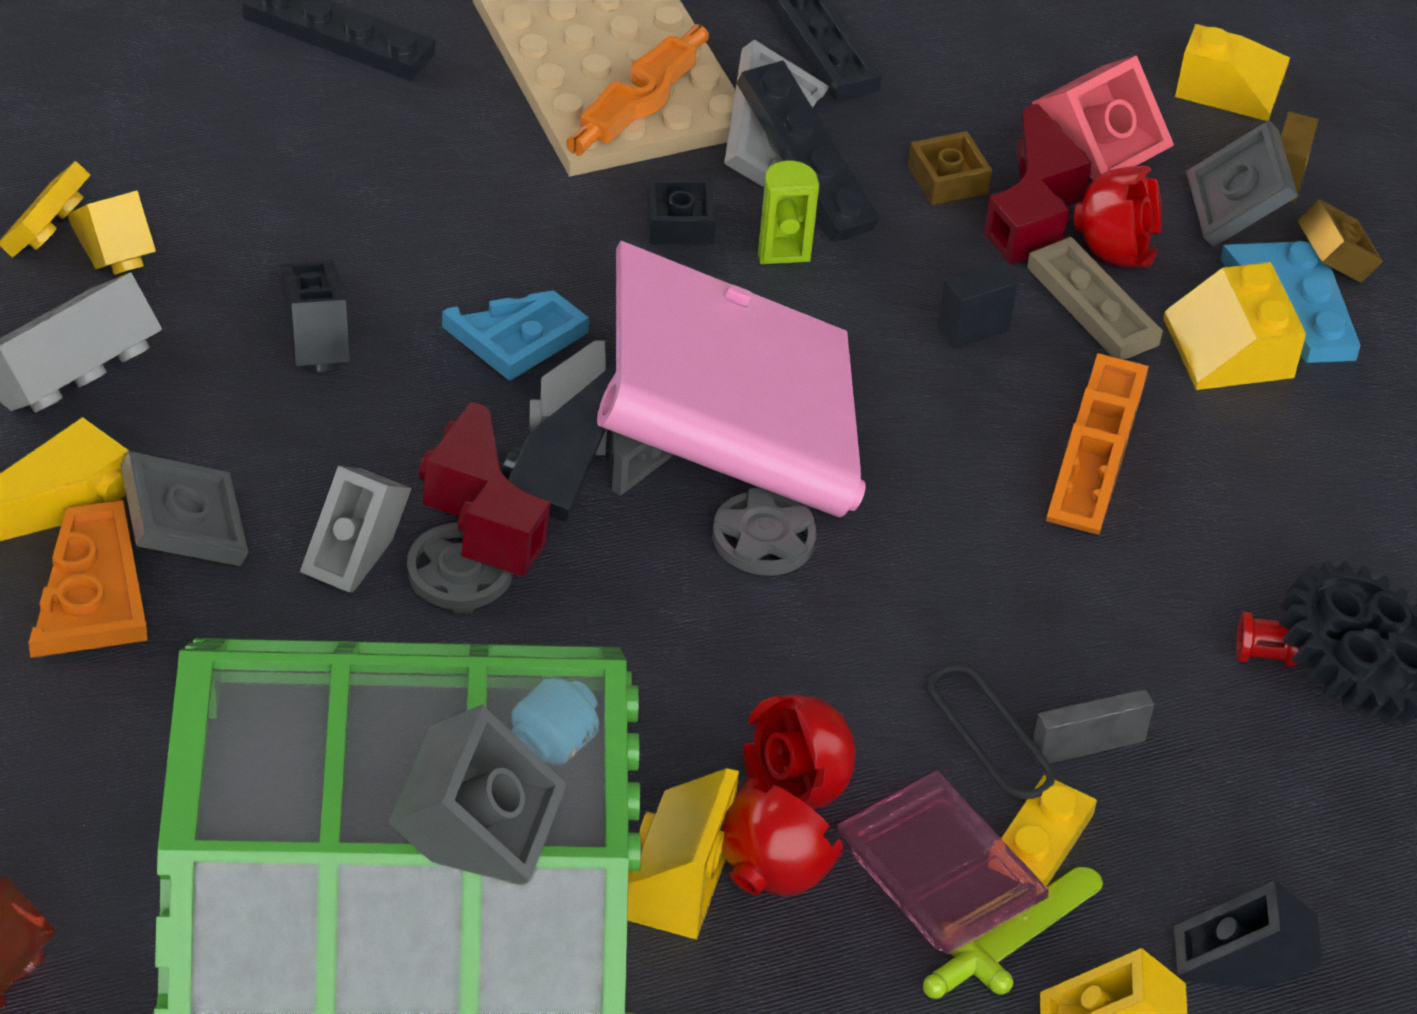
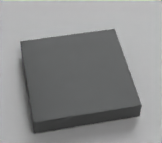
(1241, 183)
(183, 509)

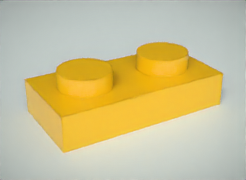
(56, 199)
(1049, 828)

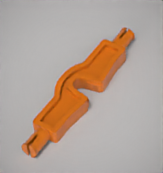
(624, 103)

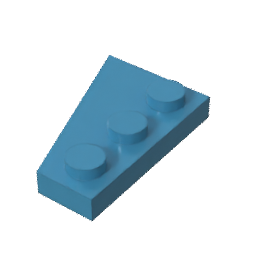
(1312, 293)

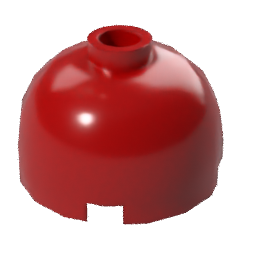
(1120, 216)
(800, 748)
(776, 842)

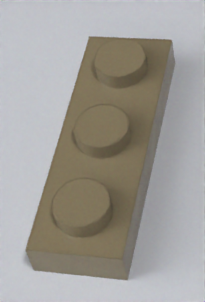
(1094, 299)

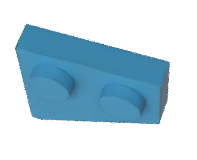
(518, 331)

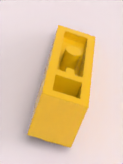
(65, 472)

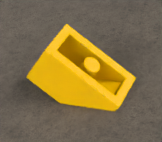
(114, 232)
(1122, 986)

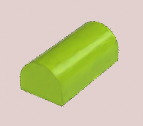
(788, 213)

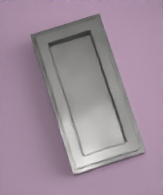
(1093, 726)

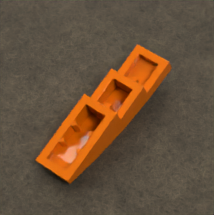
(1097, 444)

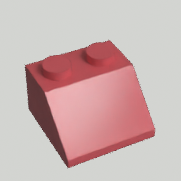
(1110, 116)

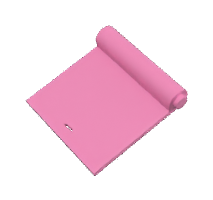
(733, 383)

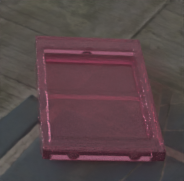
(941, 863)

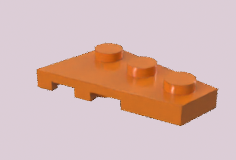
(92, 585)

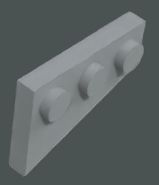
(748, 144)

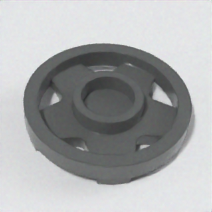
(762, 529)
(450, 578)

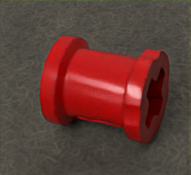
(1262, 640)

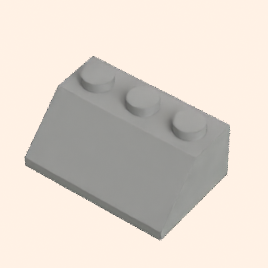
(74, 343)

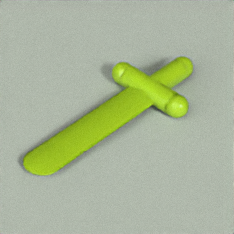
(984, 953)

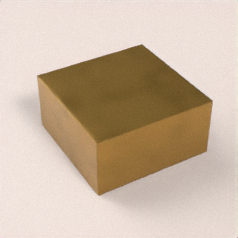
(1297, 143)
(949, 168)
(1340, 240)

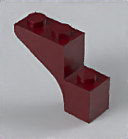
(1050, 178)
(464, 479)

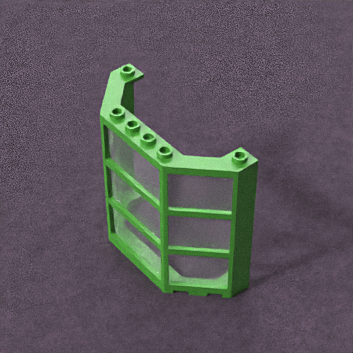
(303, 895)

